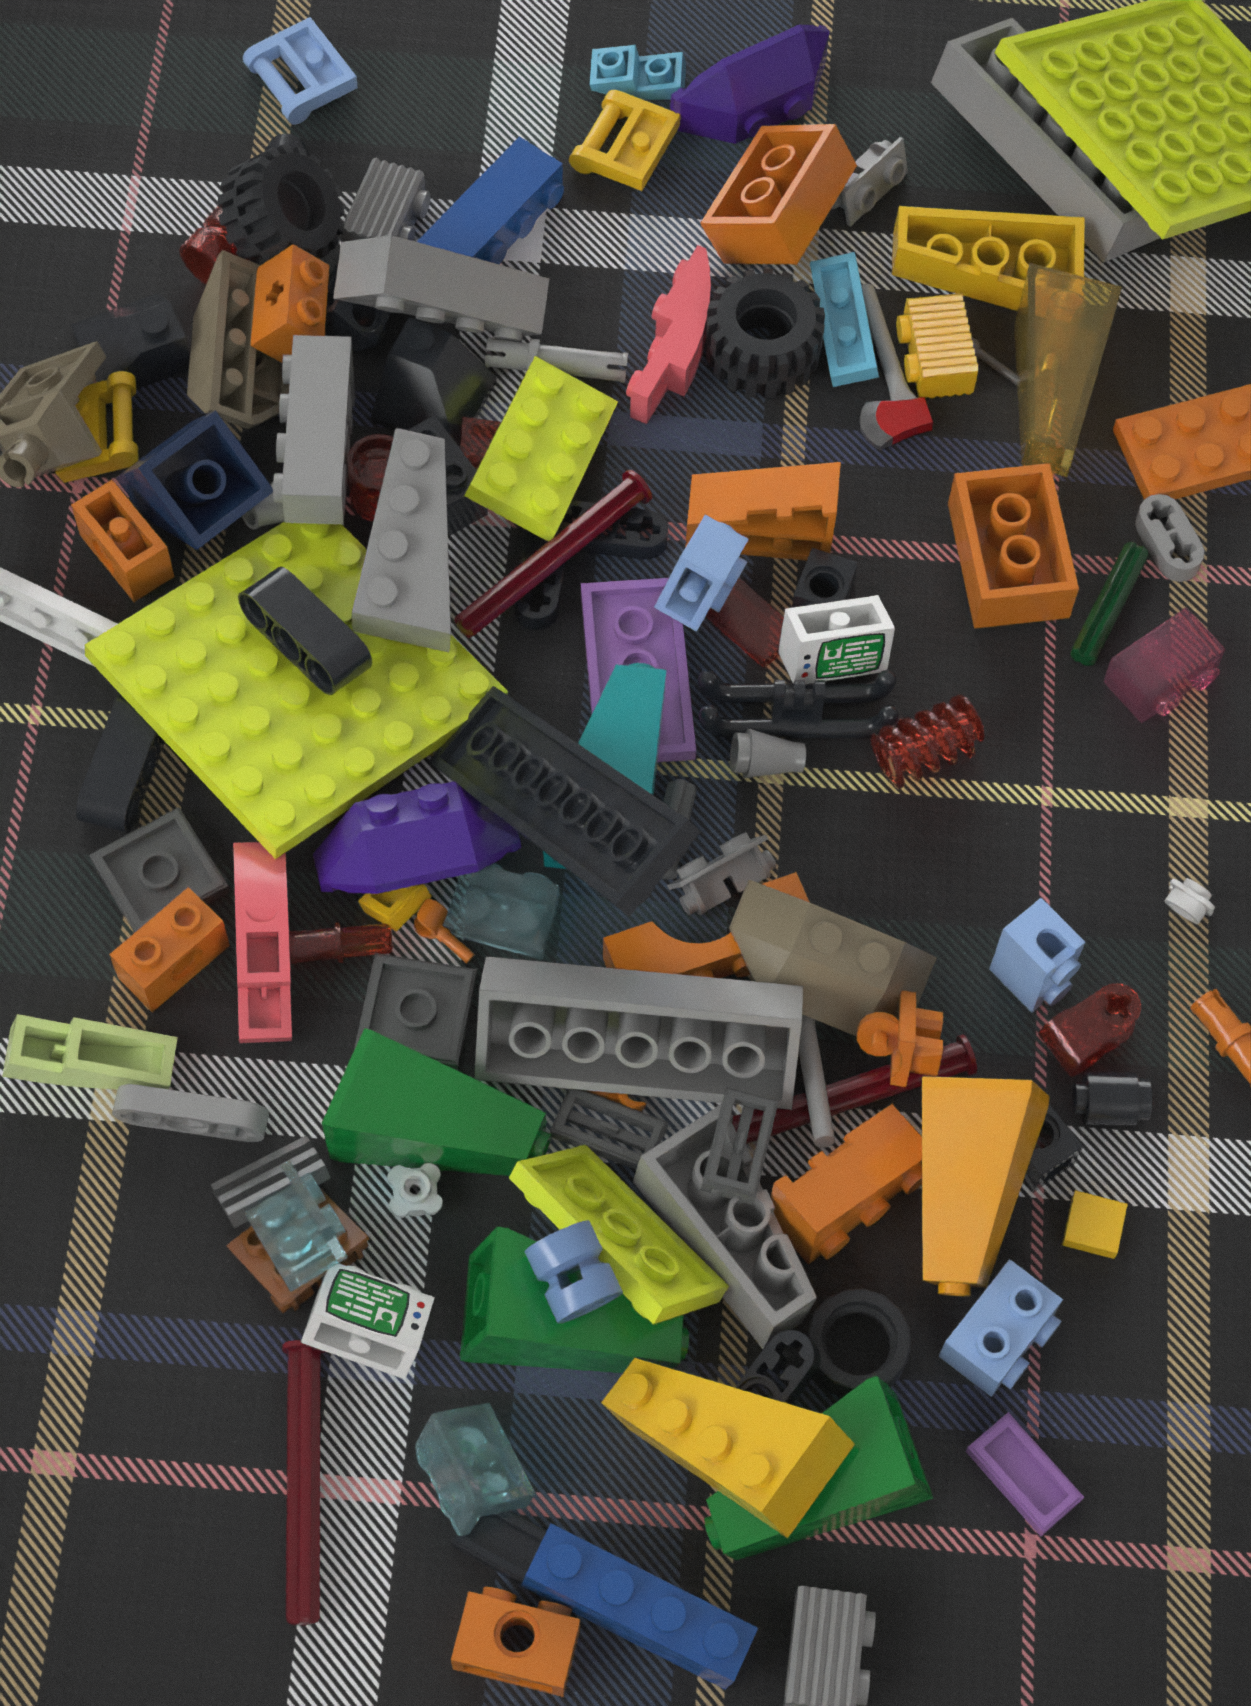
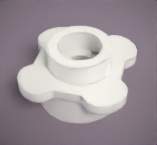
(1189, 900)
(410, 1204)

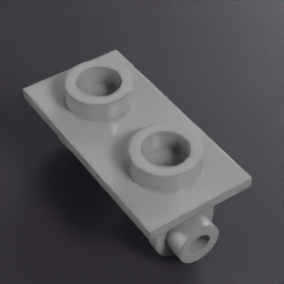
(879, 171)
(704, 881)

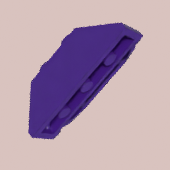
(755, 86)
(411, 840)

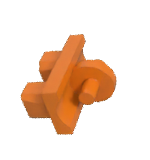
(910, 1040)

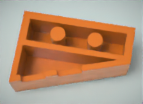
(775, 508)
(849, 1185)

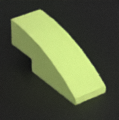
(87, 1054)

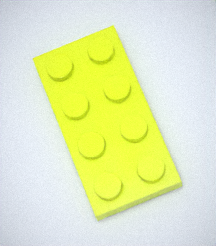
(541, 449)
(645, 1254)

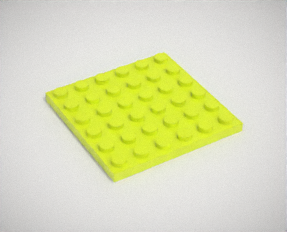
(1153, 104)
(253, 721)

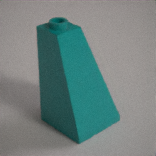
(627, 726)

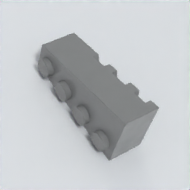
(441, 287)
(316, 430)
(406, 562)
(731, 1236)

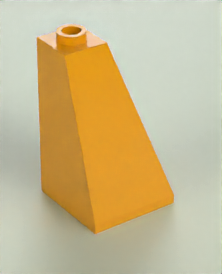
(973, 1167)

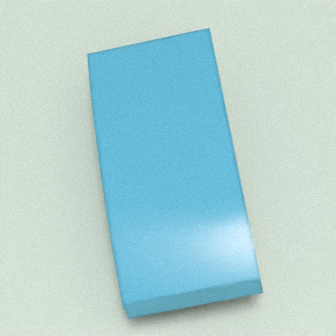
(640, 76)

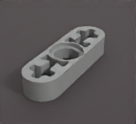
(190, 1113)

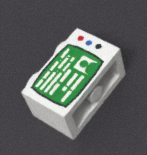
(836, 639)
(368, 1320)

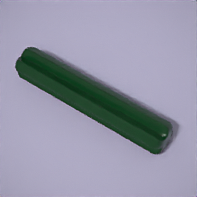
(1109, 604)

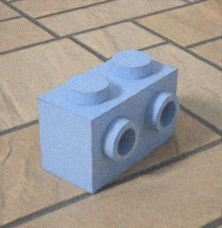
(703, 573)
(1001, 1328)

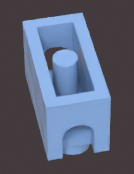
(1037, 956)

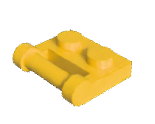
(636, 146)
(121, 453)

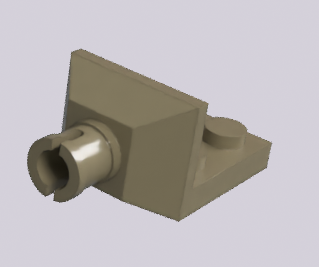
(40, 418)

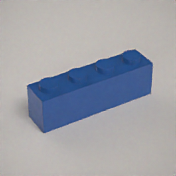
(500, 204)
(639, 1607)

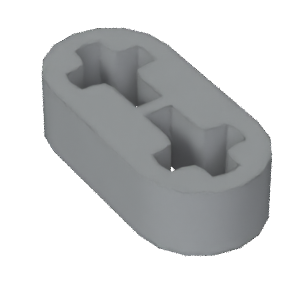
(1176, 535)

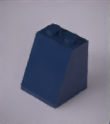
(196, 481)

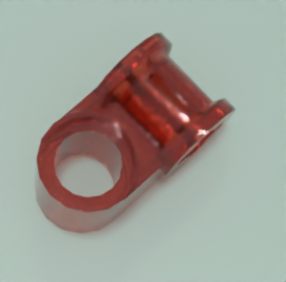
(1086, 1033)

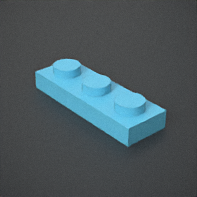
(846, 320)

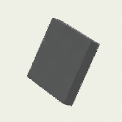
(156, 866)
(420, 1005)

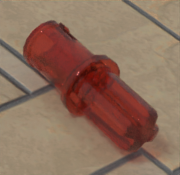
(339, 942)

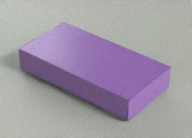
(1024, 1474)

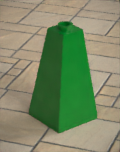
(417, 1111)
(513, 1323)
(873, 1479)

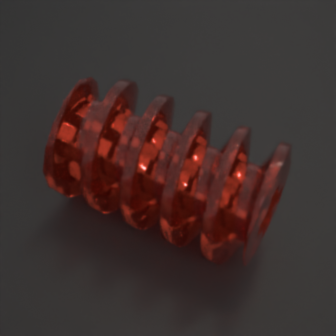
(926, 738)

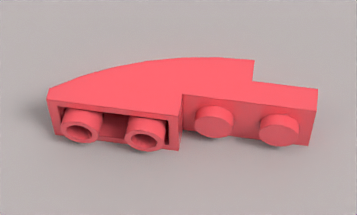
(678, 338)
(262, 945)

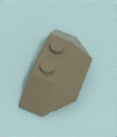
(223, 366)
(839, 962)

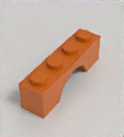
(654, 951)

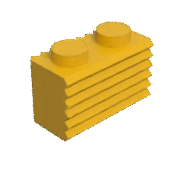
(938, 345)

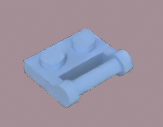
(311, 61)

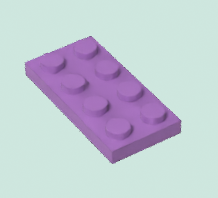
(627, 630)

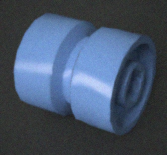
(565, 1253)

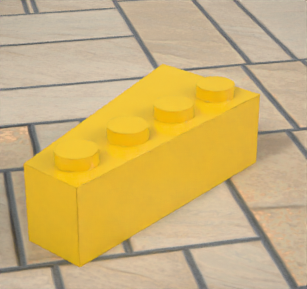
(982, 250)
(740, 1443)

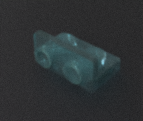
(504, 910)
(297, 1231)
(472, 1466)

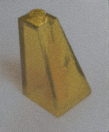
(1058, 355)

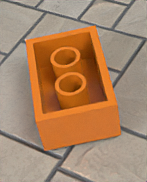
(779, 194)
(1012, 545)

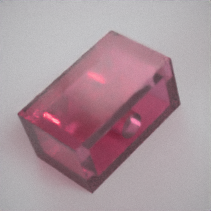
(1165, 666)

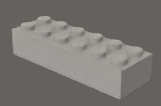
(1034, 142)
(636, 1031)

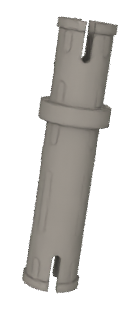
(570, 360)

